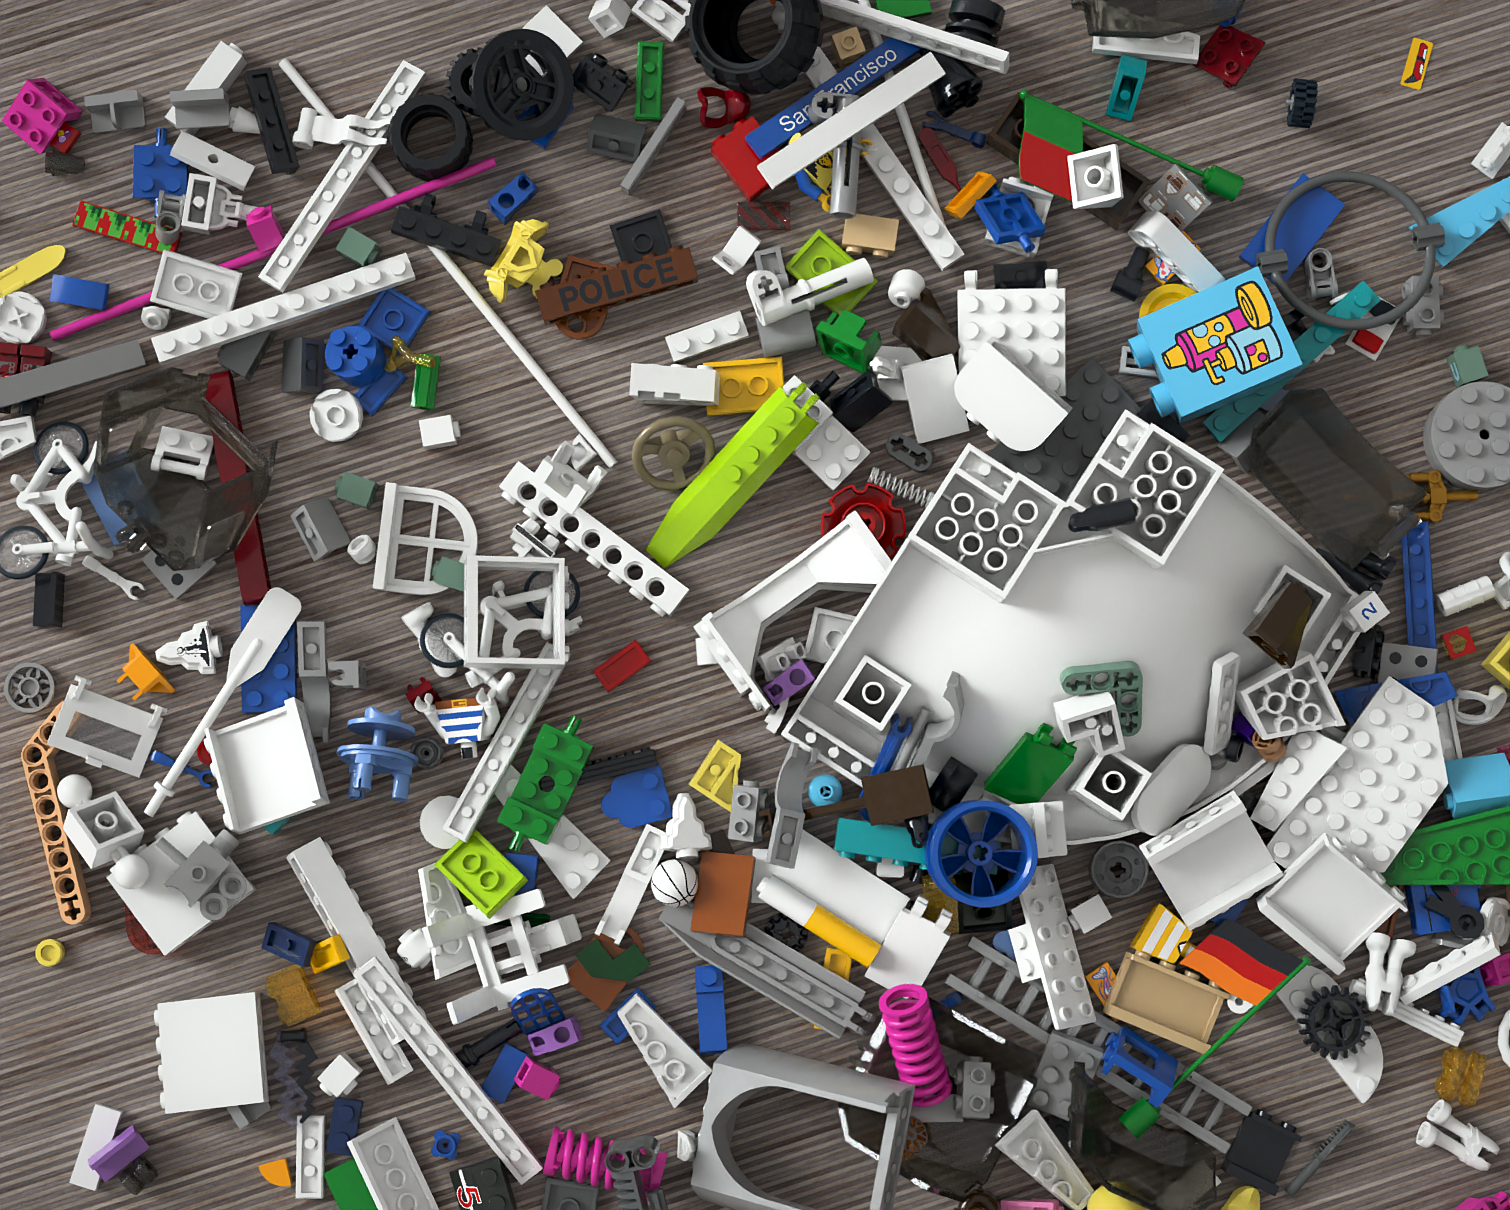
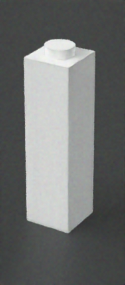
(217, 72)

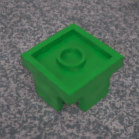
(841, 342)

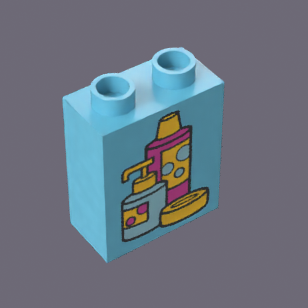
(1215, 347)

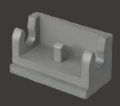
(352, 674)

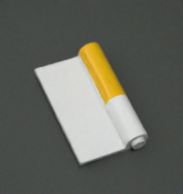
(834, 899)

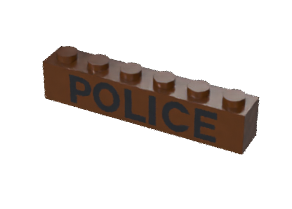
(616, 286)

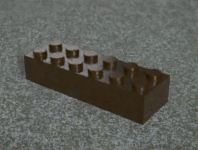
(1007, 139)

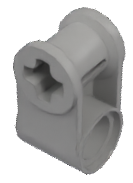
(170, 213)
(1320, 277)

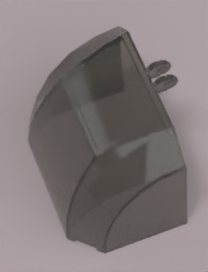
(955, 1152)

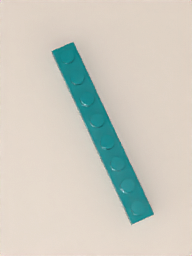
(1308, 347)

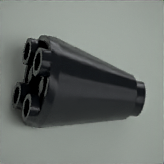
(956, 88)

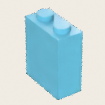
(1477, 785)

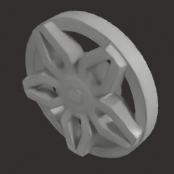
(29, 687)

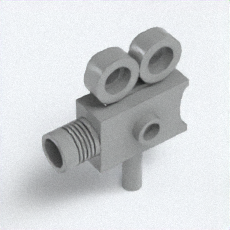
(203, 871)

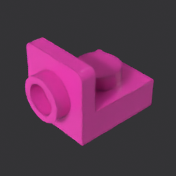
(1496, 970)

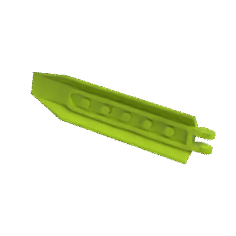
(734, 475)

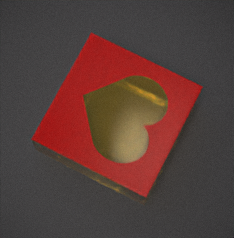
(1458, 643)

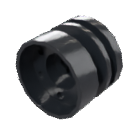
(976, 20)

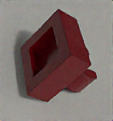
(421, 690)

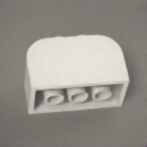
(1008, 398)

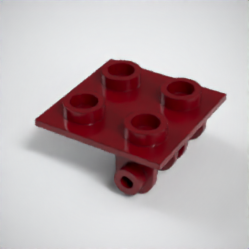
(1229, 54)

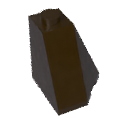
(926, 329)
(1282, 624)

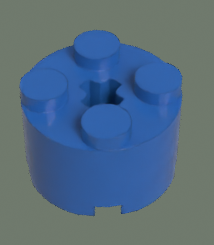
(355, 356)

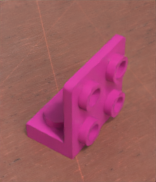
(39, 113)

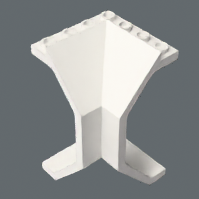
(839, 561)

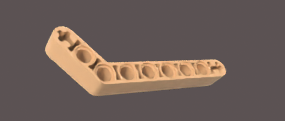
(47, 822)

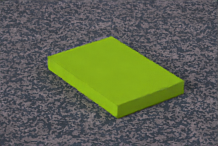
(821, 256)
(481, 873)

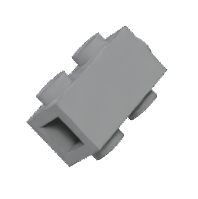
(1426, 314)
(745, 817)
(974, 1087)

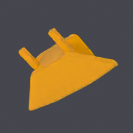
(144, 674)

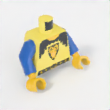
(817, 177)

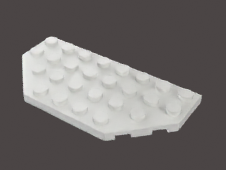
(1377, 787)

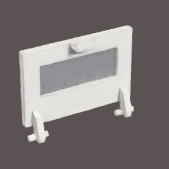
(105, 729)

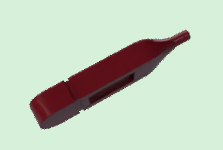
(939, 156)

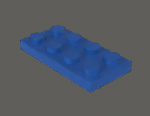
(279, 677)

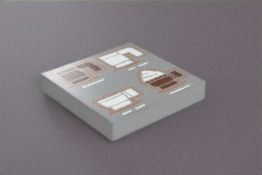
(1176, 198)

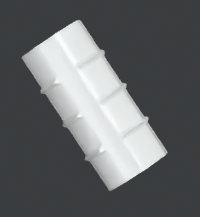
(1465, 596)

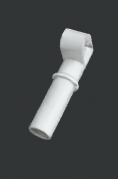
(779, 304)

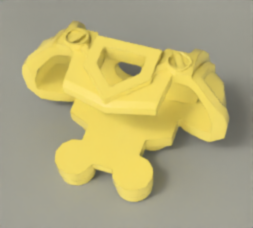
(522, 261)

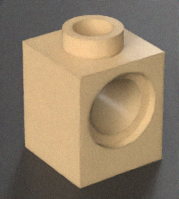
(847, 47)

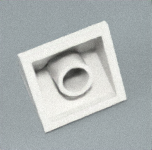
(1095, 178)

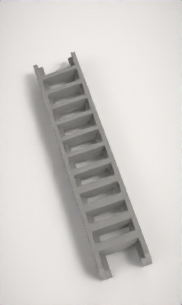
(1040, 1033)

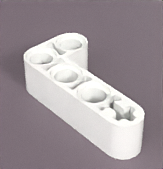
(1175, 250)

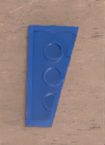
(1432, 688)

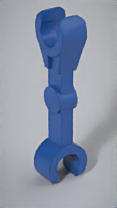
(165, 760)

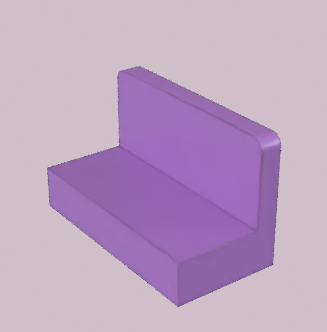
(118, 1153)

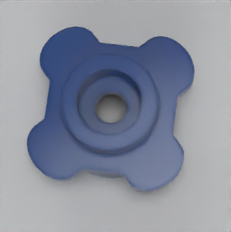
(450, 1151)

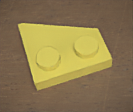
(718, 774)

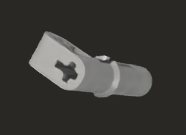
(843, 198)

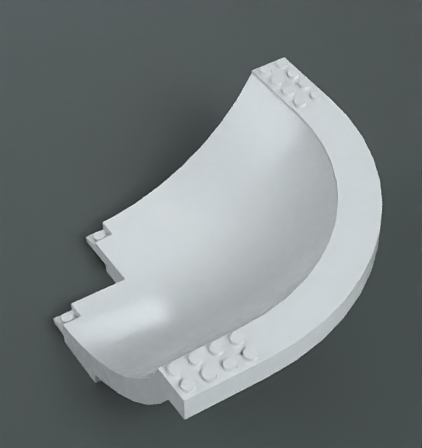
(1017, 597)

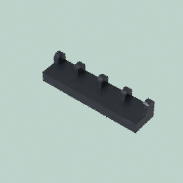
(271, 121)

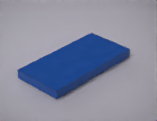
(1299, 227)

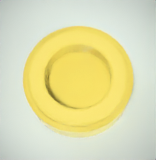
(50, 952)

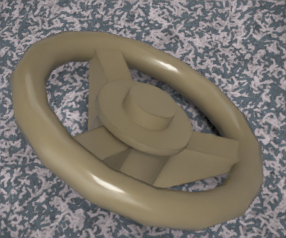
(671, 450)

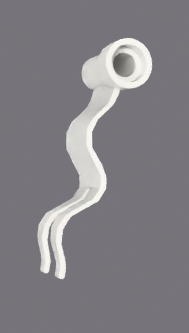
(335, 131)

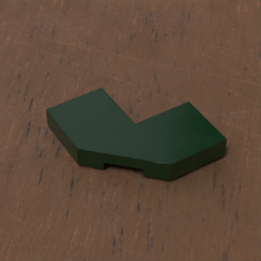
(602, 965)

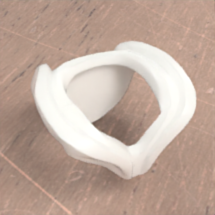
(1494, 703)

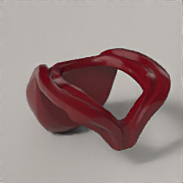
(736, 103)

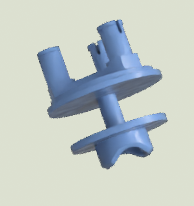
(377, 758)

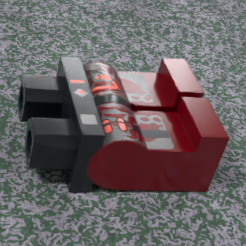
(19, 359)

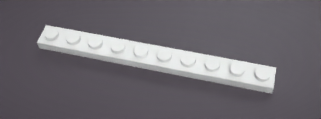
(339, 181)
(897, 181)
(283, 309)
(448, 1070)

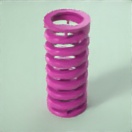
(912, 1047)
(592, 1163)

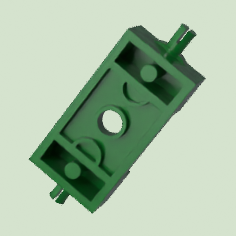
(531, 810)

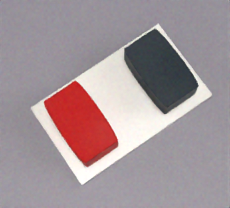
(1372, 340)

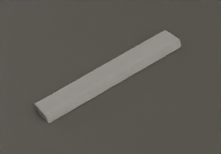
(70, 373)

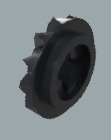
(779, 922)

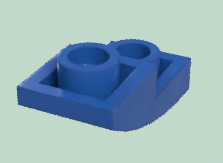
(79, 292)

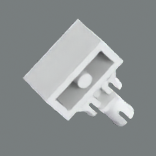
(211, 206)

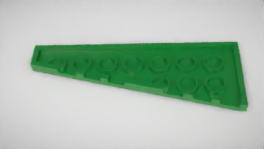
(1456, 852)

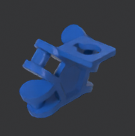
(1466, 991)

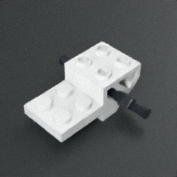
(830, 448)

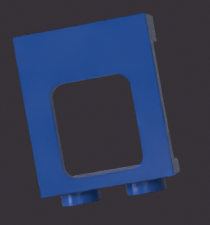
(1160, 1078)

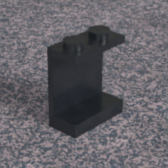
(1260, 1151)

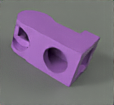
(789, 682)
(555, 1036)

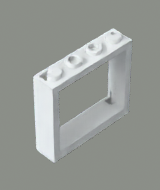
(560, 603)

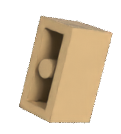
(870, 235)

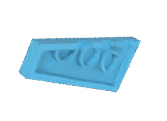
(1470, 219)

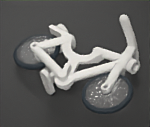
(25, 548)
(444, 634)

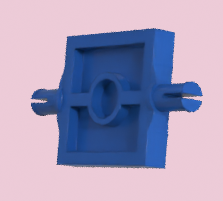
(158, 170)
(1010, 218)

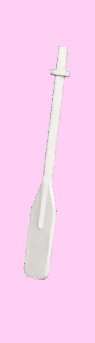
(246, 659)

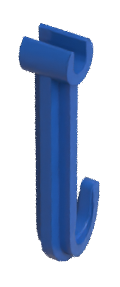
(889, 751)

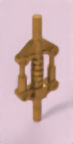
(1437, 495)

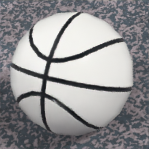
(674, 883)

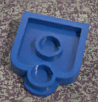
(638, 798)

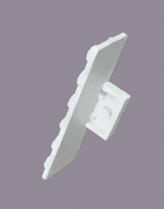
(1048, 951)

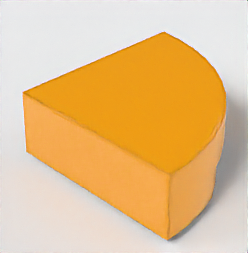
(277, 1172)

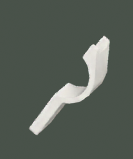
(632, 885)

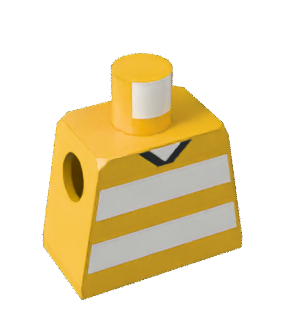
(1163, 935)

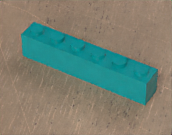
(889, 842)

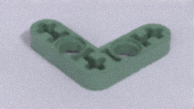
(1121, 687)

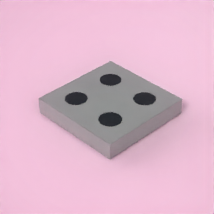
(176, 581)
(1406, 661)

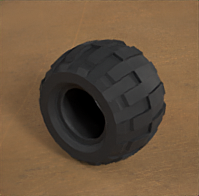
(717, 48)

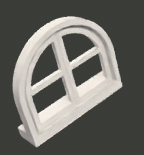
(391, 538)

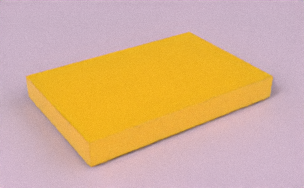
(746, 384)

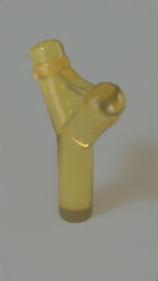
(407, 356)

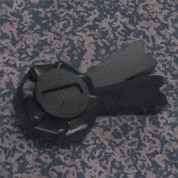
(1464, 921)

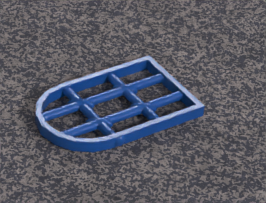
(535, 991)

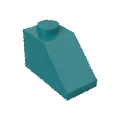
(1126, 87)

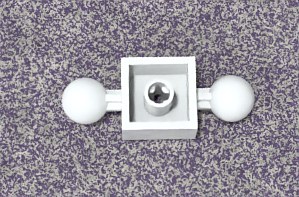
(103, 830)

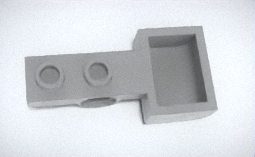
(790, 333)

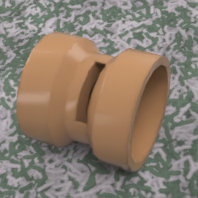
(1270, 749)

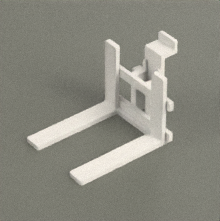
(524, 946)

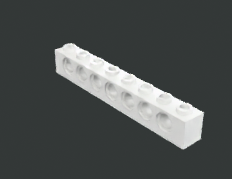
(674, 591)

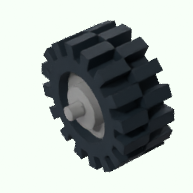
(1302, 103)

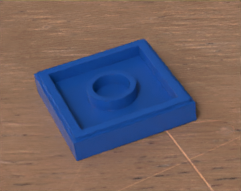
(392, 316)

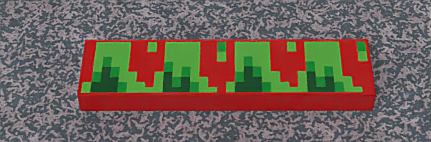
(121, 227)

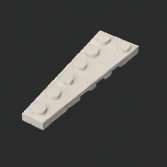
(569, 852)

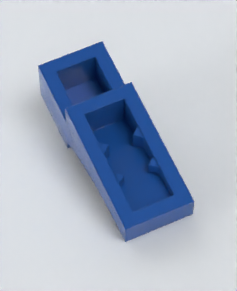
(711, 1010)

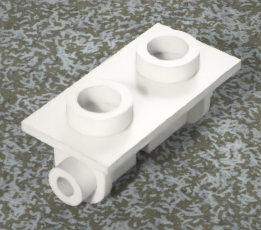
(1494, 152)

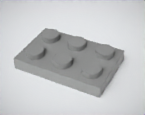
(1053, 1070)

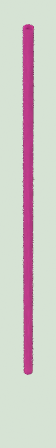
(255, 256)

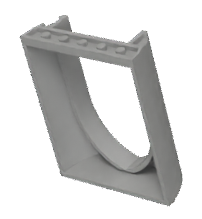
(753, 1068)

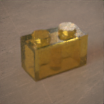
(293, 995)

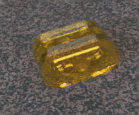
(1448, 1083)

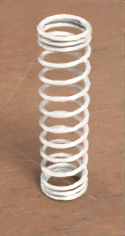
(874, 474)

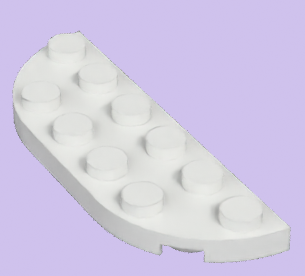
(1359, 1070)

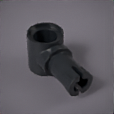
(1129, 280)

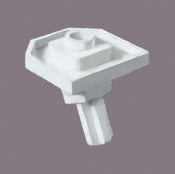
(887, 369)

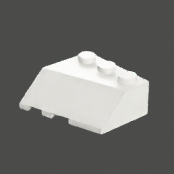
(1288, 700)

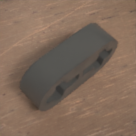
(912, 447)

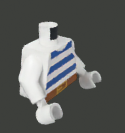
(463, 719)

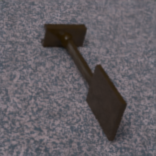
(886, 796)

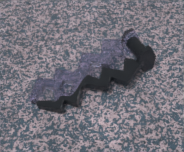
(294, 1086)

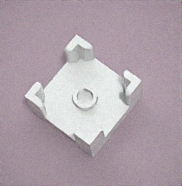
(564, 483)

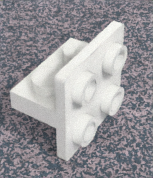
(1047, 825)

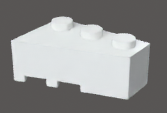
(674, 384)

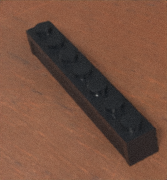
(612, 767)

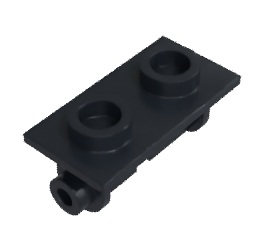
(1151, 415)
(1368, 661)

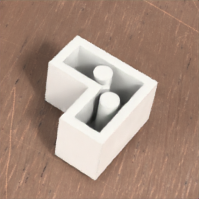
(1092, 717)

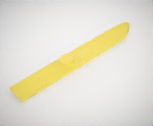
(31, 269)

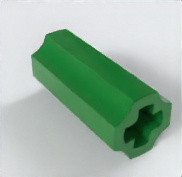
(425, 385)

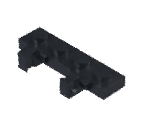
(465, 241)

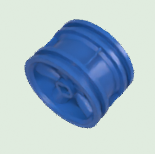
(1020, 861)

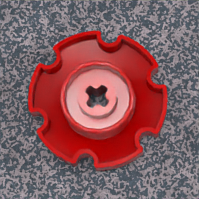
(872, 505)

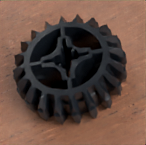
(1338, 1033)

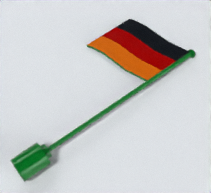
(1241, 966)

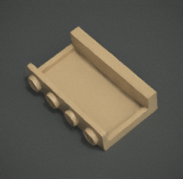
(1165, 1001)

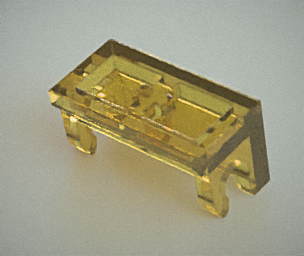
(938, 901)

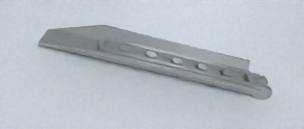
(776, 973)

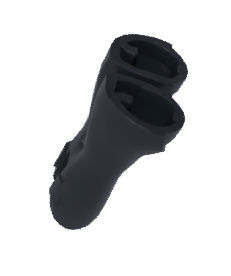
(1357, 579)

